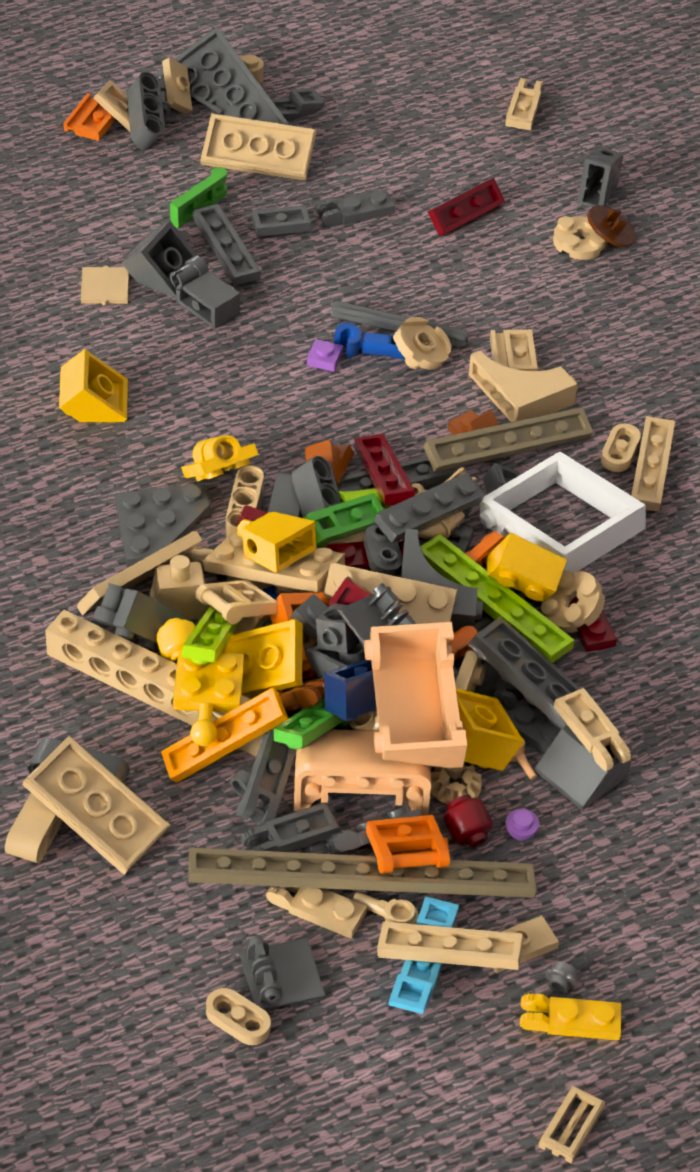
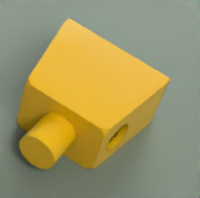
(277, 539)

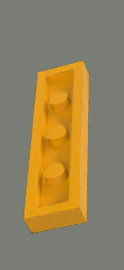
(233, 731)

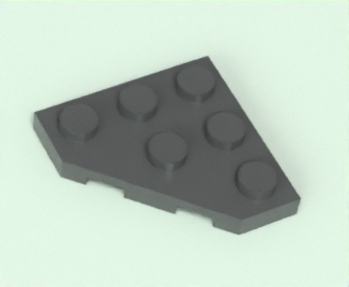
(158, 517)

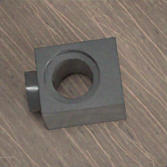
(334, 632)

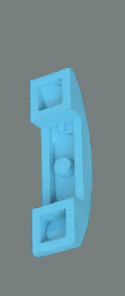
(418, 978)

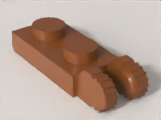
(305, 695)

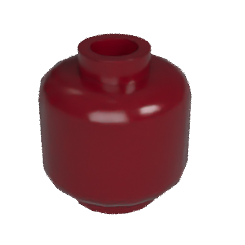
(468, 821)

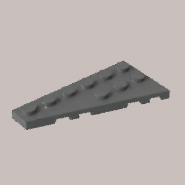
(224, 82)

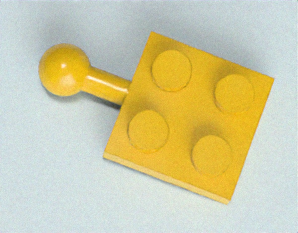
(208, 690)

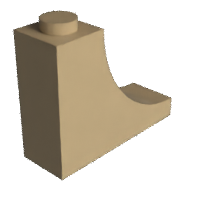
(521, 392)

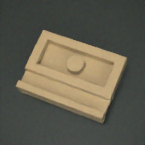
(514, 349)

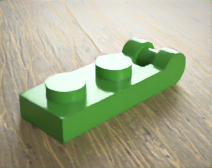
(199, 196)
(345, 518)
(306, 726)

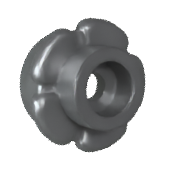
(562, 977)

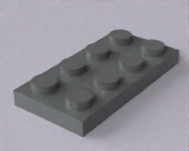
(523, 667)

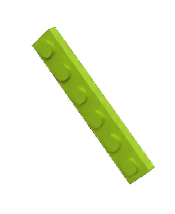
(497, 599)

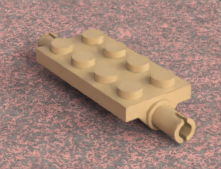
(305, 574)

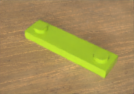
(208, 638)

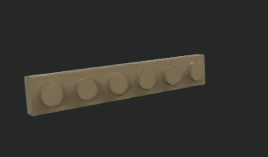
(508, 439)

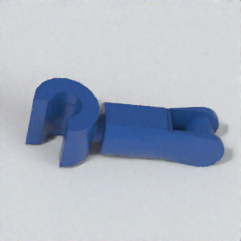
(371, 343)

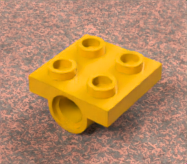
(218, 453)

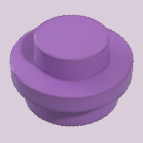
(522, 824)

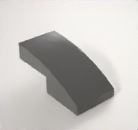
(299, 104)

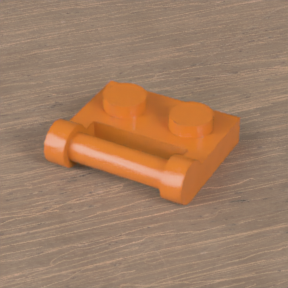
(407, 835)

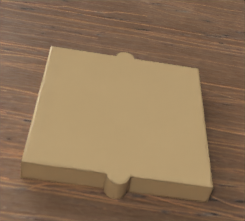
(104, 285)

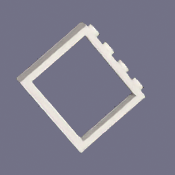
(625, 512)

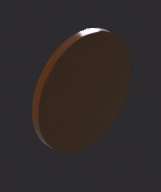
(611, 226)

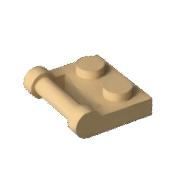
(243, 600)

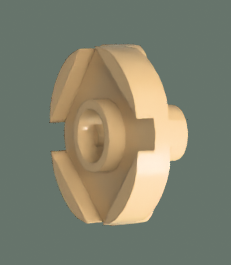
(567, 238)
(411, 342)
(588, 608)

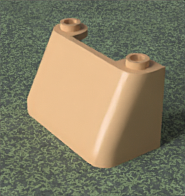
(416, 695)
(348, 764)

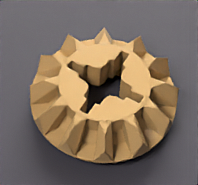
(446, 792)

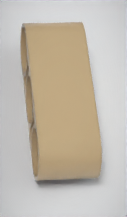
(247, 490)
(32, 831)

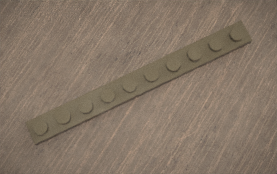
(358, 873)

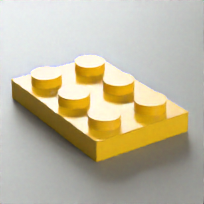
(270, 656)

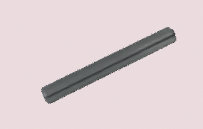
(390, 321)

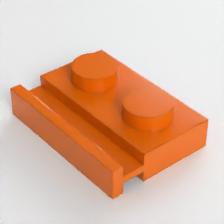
(89, 119)

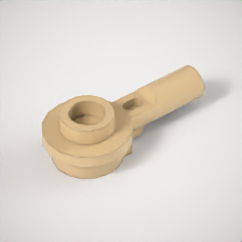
(393, 911)

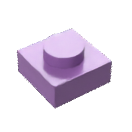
(324, 355)

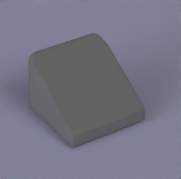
(498, 476)

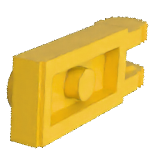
(571, 1017)

